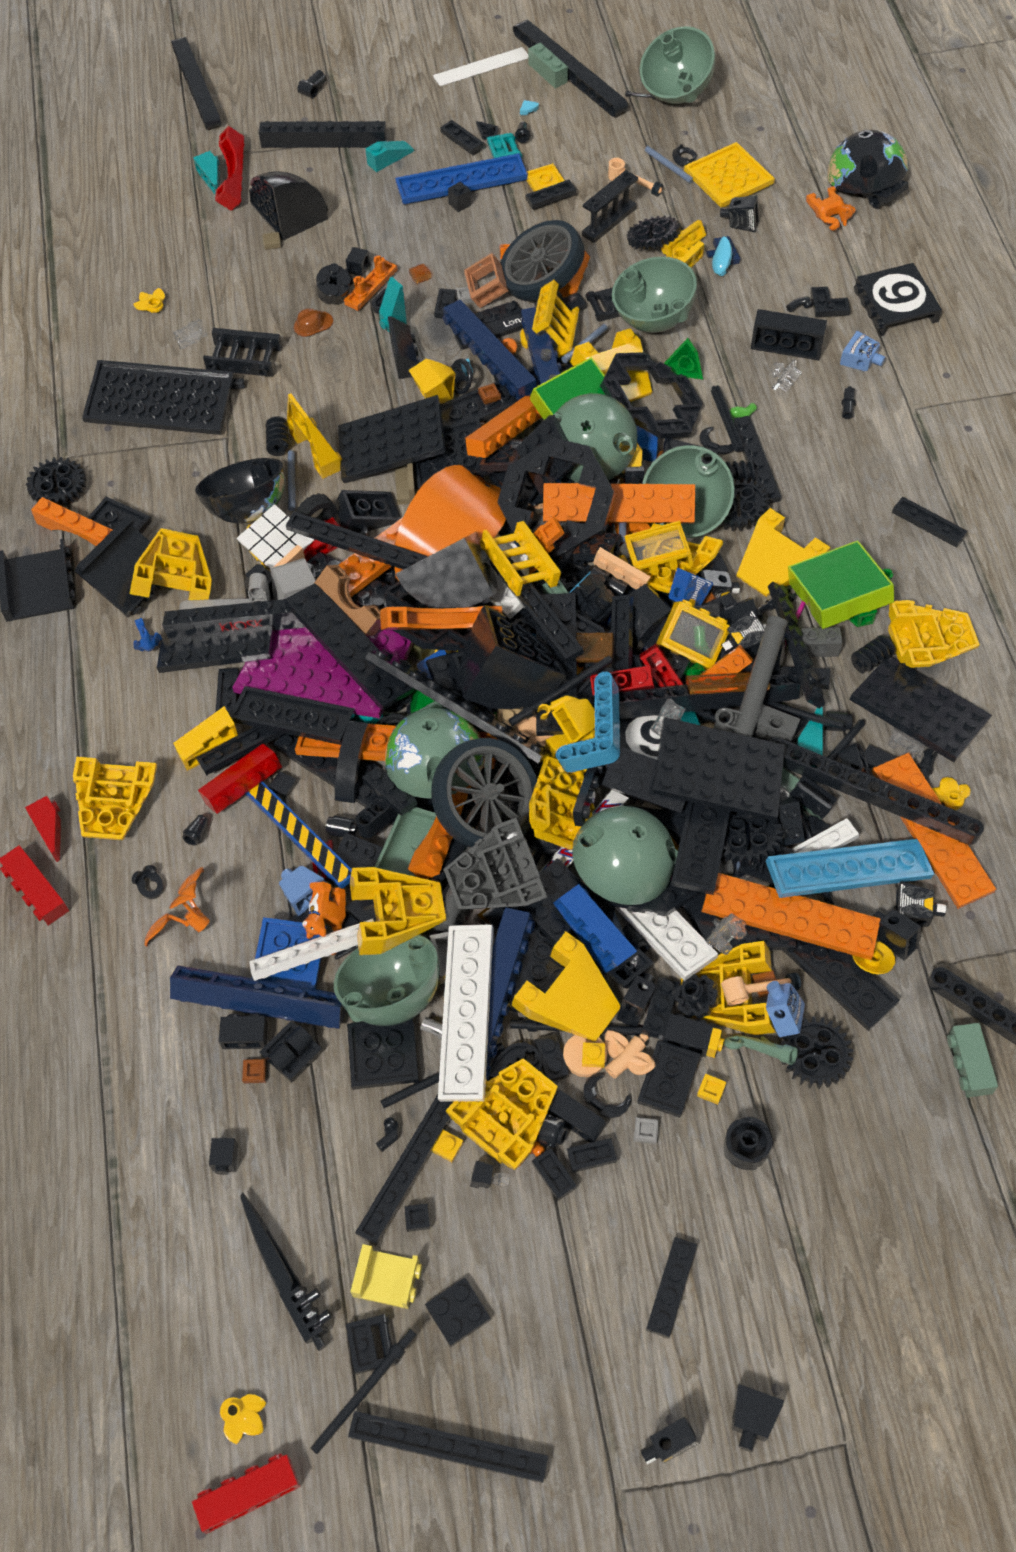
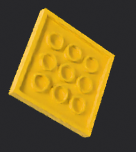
(729, 174)

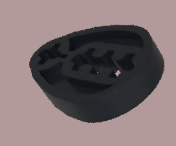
(513, 1054)

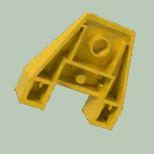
(624, 342)
(304, 428)
(771, 554)
(173, 562)
(401, 905)
(740, 962)
(576, 1000)

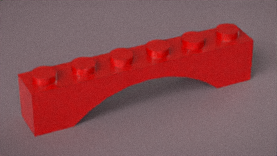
(232, 147)

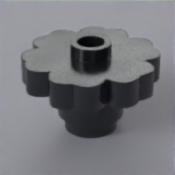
(697, 996)

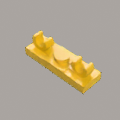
(686, 239)

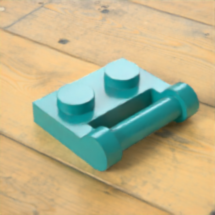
(498, 146)

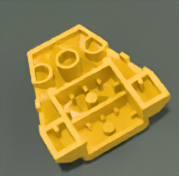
(701, 556)
(929, 635)
(110, 796)
(554, 803)
(510, 1115)

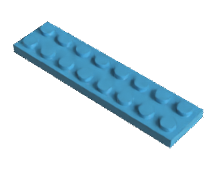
(849, 868)

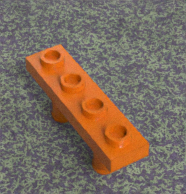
(368, 286)
(731, 663)

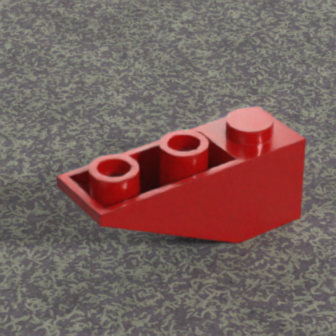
(630, 679)

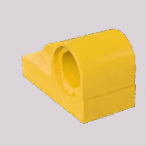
(689, 256)

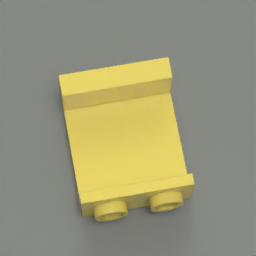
(385, 1278)

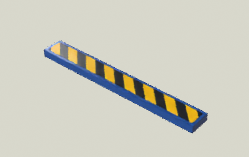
(301, 834)

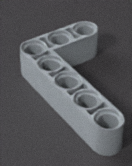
(257, 592)

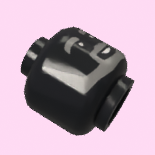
(552, 1131)

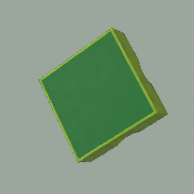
(578, 380)
(841, 584)

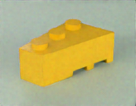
(204, 737)

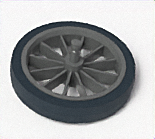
(542, 258)
(484, 792)

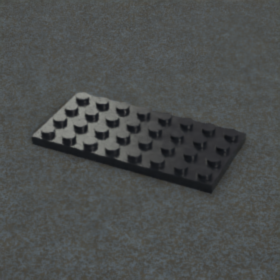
(158, 397)

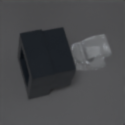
(483, 1176)

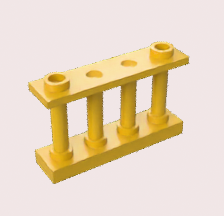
(544, 318)
(529, 546)

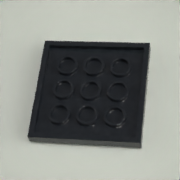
(455, 453)

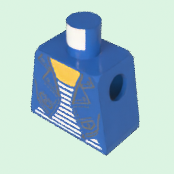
(689, 588)

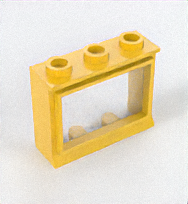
(658, 546)
(693, 634)

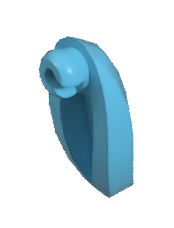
(722, 257)

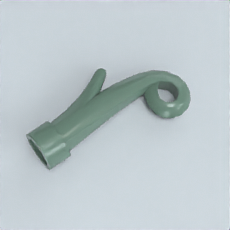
(786, 1053)

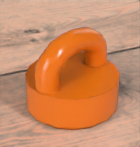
(510, 344)

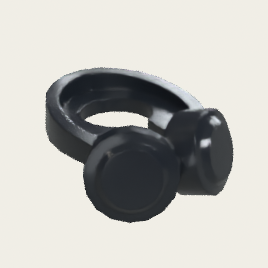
(149, 872)

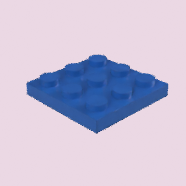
(280, 935)

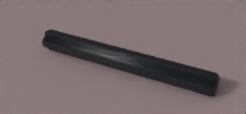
(727, 418)

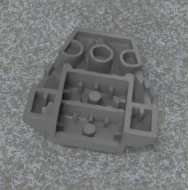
(496, 871)

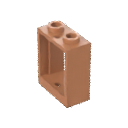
(491, 290)

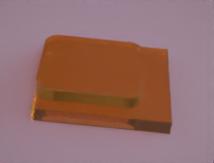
(595, 646)

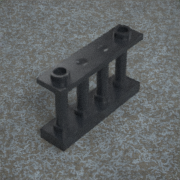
(614, 215)
(243, 339)

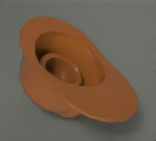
(312, 321)

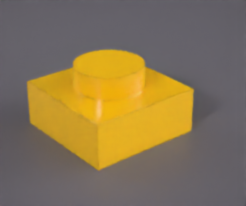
(715, 1043)
(593, 1055)
(711, 1089)
(447, 1146)

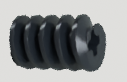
(276, 436)
(742, 470)
(872, 654)

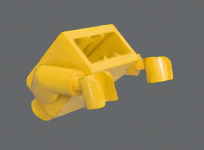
(573, 716)

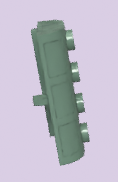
(404, 839)

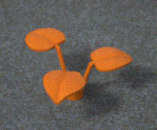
(194, 916)

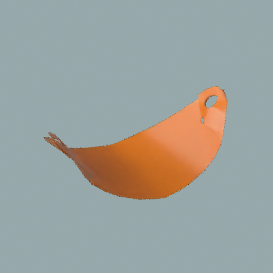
(448, 510)

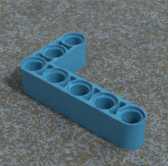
(606, 744)

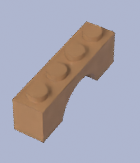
(336, 585)

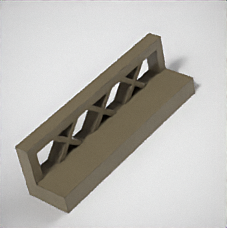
(404, 484)

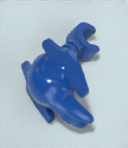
(147, 641)

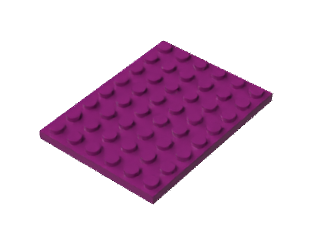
(308, 671)

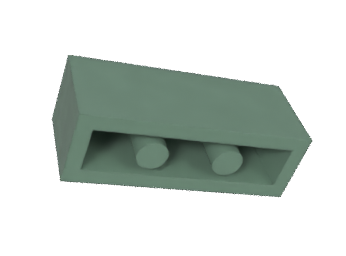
(547, 65)
(972, 1060)

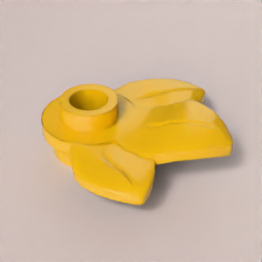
(149, 302)
(951, 793)
(245, 1420)

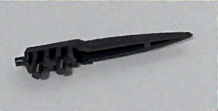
(456, 848)
(287, 1283)

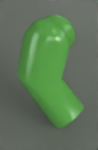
(742, 411)

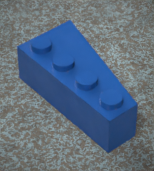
(594, 929)

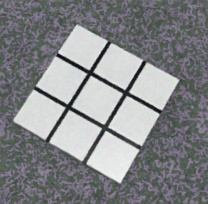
(270, 539)

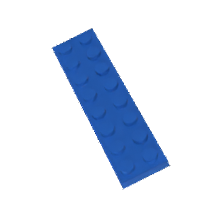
(473, 175)

